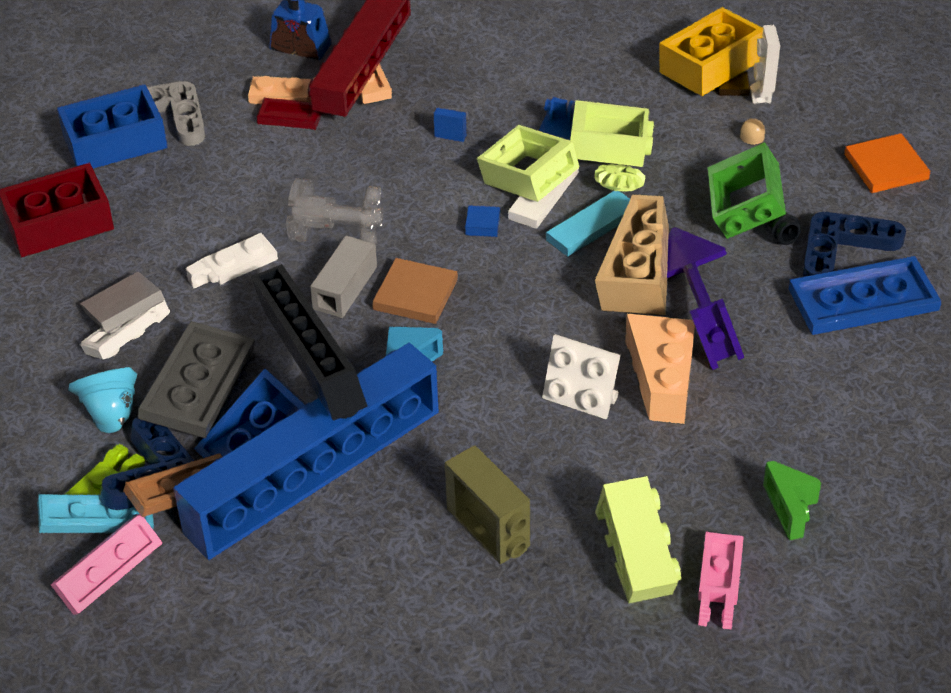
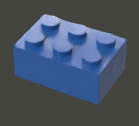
(112, 127)

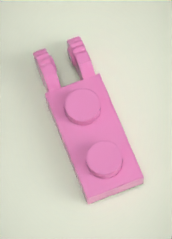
(720, 575)

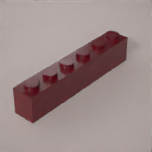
(357, 55)

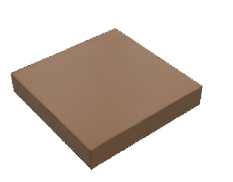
(415, 290)

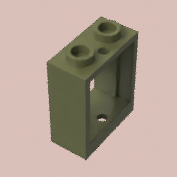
(488, 504)

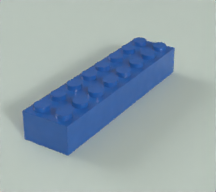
(304, 453)

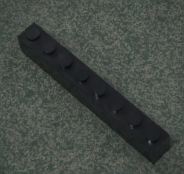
(310, 343)

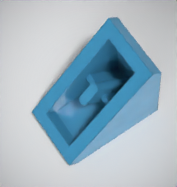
(426, 340)

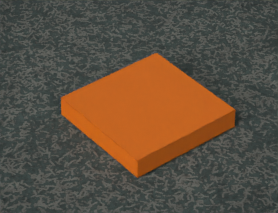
(887, 163)

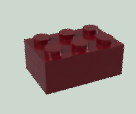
(56, 209)

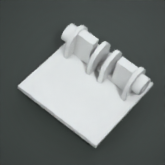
(581, 376)

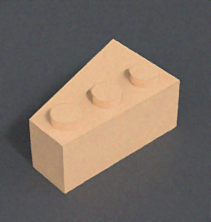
(662, 360)

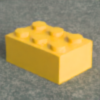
(710, 51)

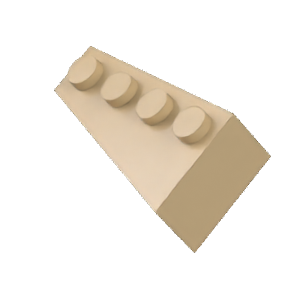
(637, 260)

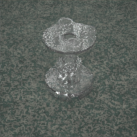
(322, 212)

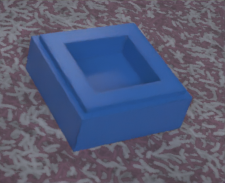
(450, 124)
(482, 221)

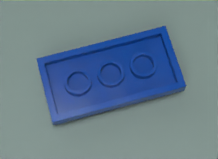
(864, 295)

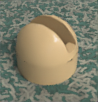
(752, 131)

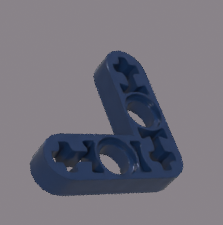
(839, 233)
(141, 434)

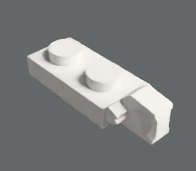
(766, 69)
(232, 261)
(105, 345)

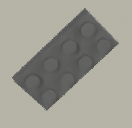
(196, 379)

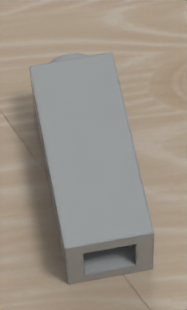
(343, 276)

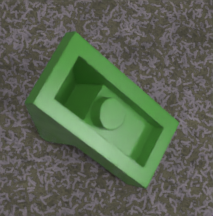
(790, 496)

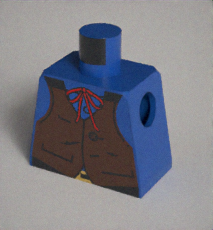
(299, 29)

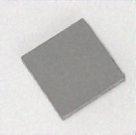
(122, 302)

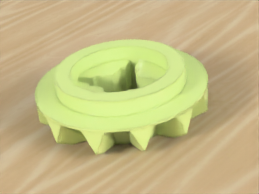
(619, 177)

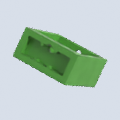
(727, 178)

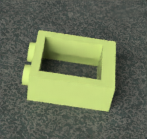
(611, 133)
(554, 162)

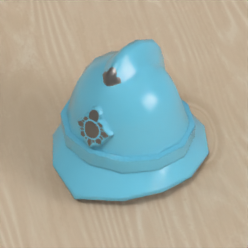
(107, 397)

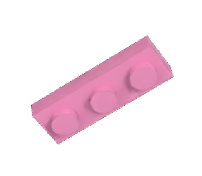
(106, 564)

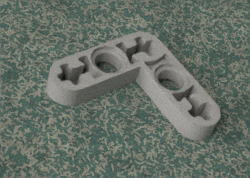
(171, 101)

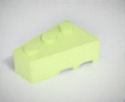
(638, 539)

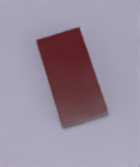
(288, 114)

